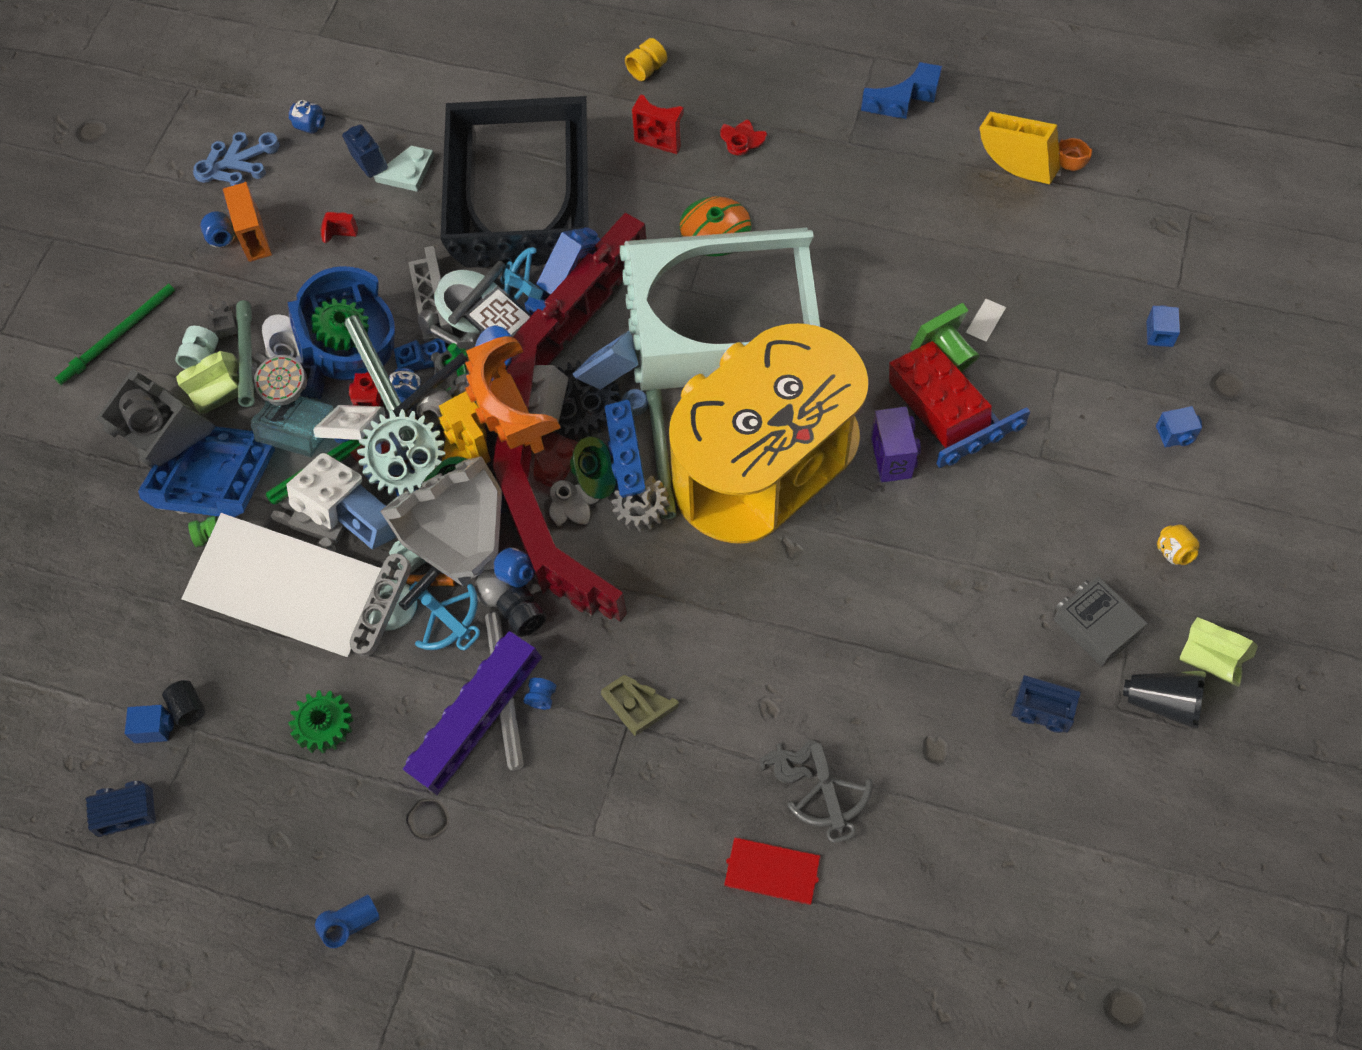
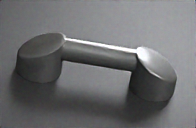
(428, 324)

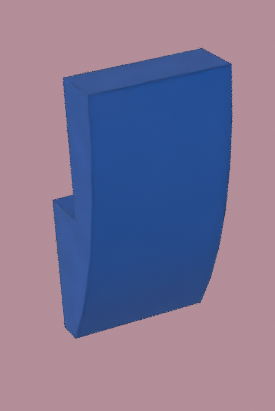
(418, 356)

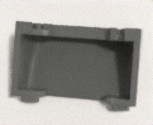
(179, 428)

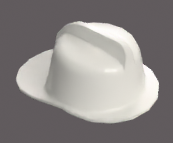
(279, 337)

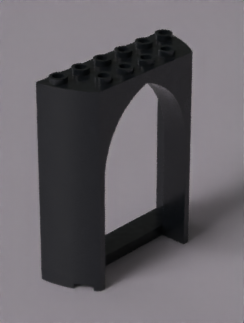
(461, 229)

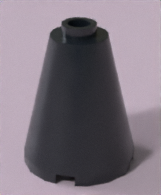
(1168, 694)

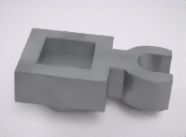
(222, 321)

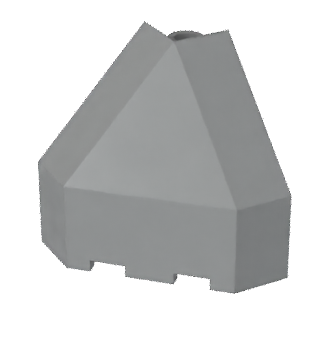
(451, 520)

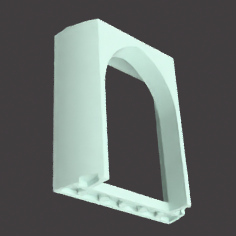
(662, 354)

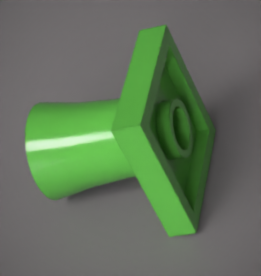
(944, 334)

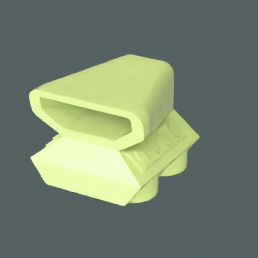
(211, 381)
(1217, 651)

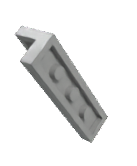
(434, 273)

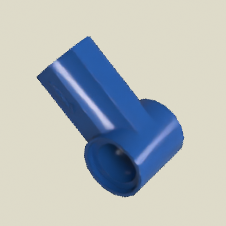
(349, 920)

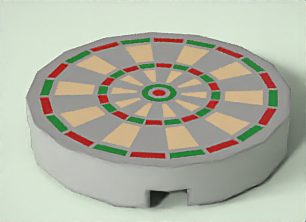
(280, 380)

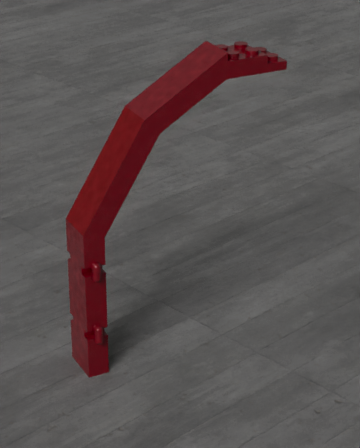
(541, 341)

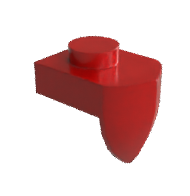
(338, 224)

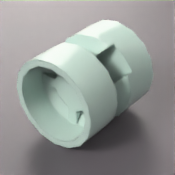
(196, 345)

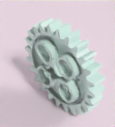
(379, 464)

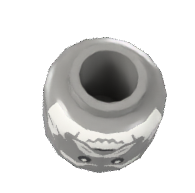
(430, 405)

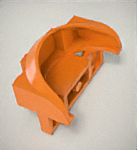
(500, 400)

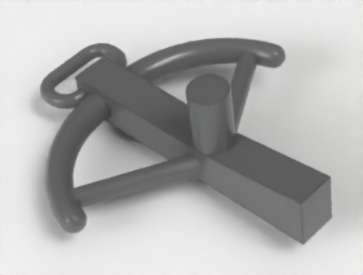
(827, 783)

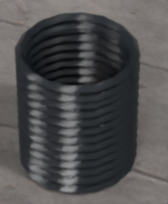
(183, 703)

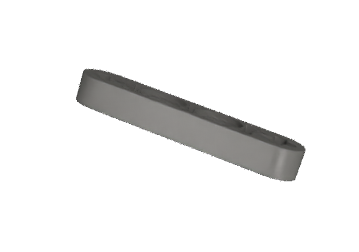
(385, 606)

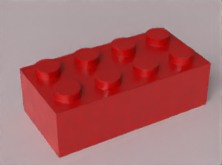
(939, 394)

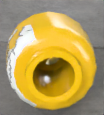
(1178, 544)

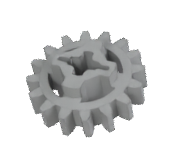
(632, 513)

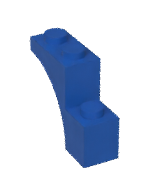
(896, 99)

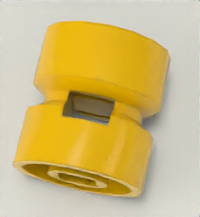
(647, 59)

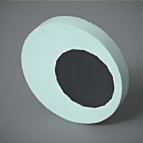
(453, 290)

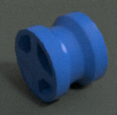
(540, 693)

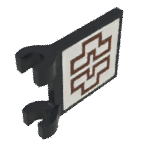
(498, 310)

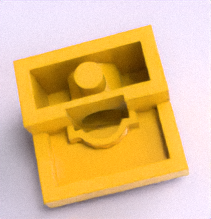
(463, 426)

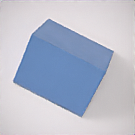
(609, 362)

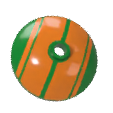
(714, 216)

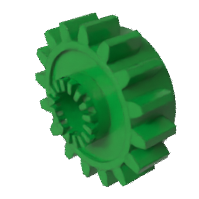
(330, 324)
(311, 712)

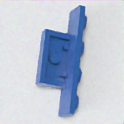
(990, 434)
(625, 449)

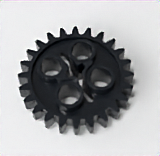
(588, 396)

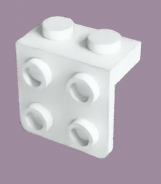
(322, 488)

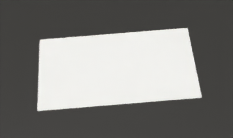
(281, 584)

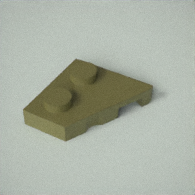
(636, 703)

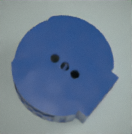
(354, 286)

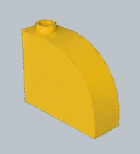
(1022, 146)

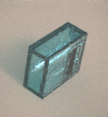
(291, 425)

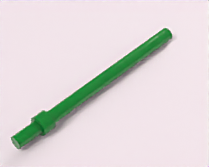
(79, 364)

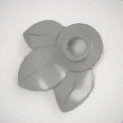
(572, 506)

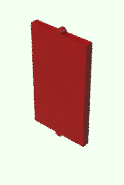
(772, 871)

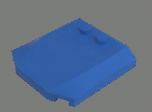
(210, 476)

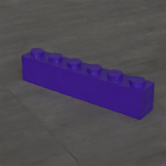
(472, 712)

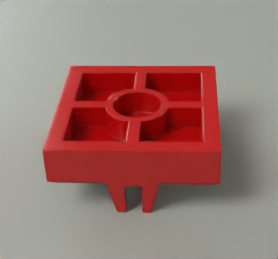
(657, 125)

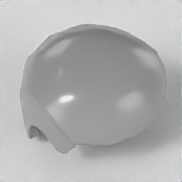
(490, 588)

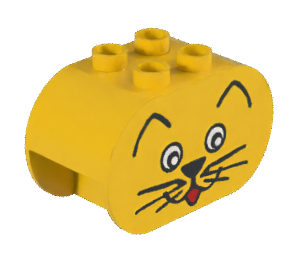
(765, 430)

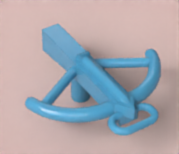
(513, 279)
(460, 630)

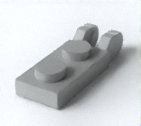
(304, 524)

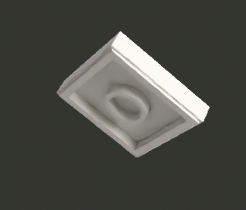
(348, 422)

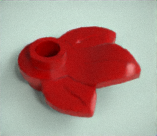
(742, 137)

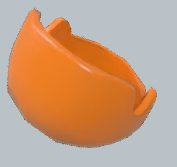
(1074, 154)

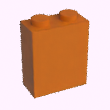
(247, 221)

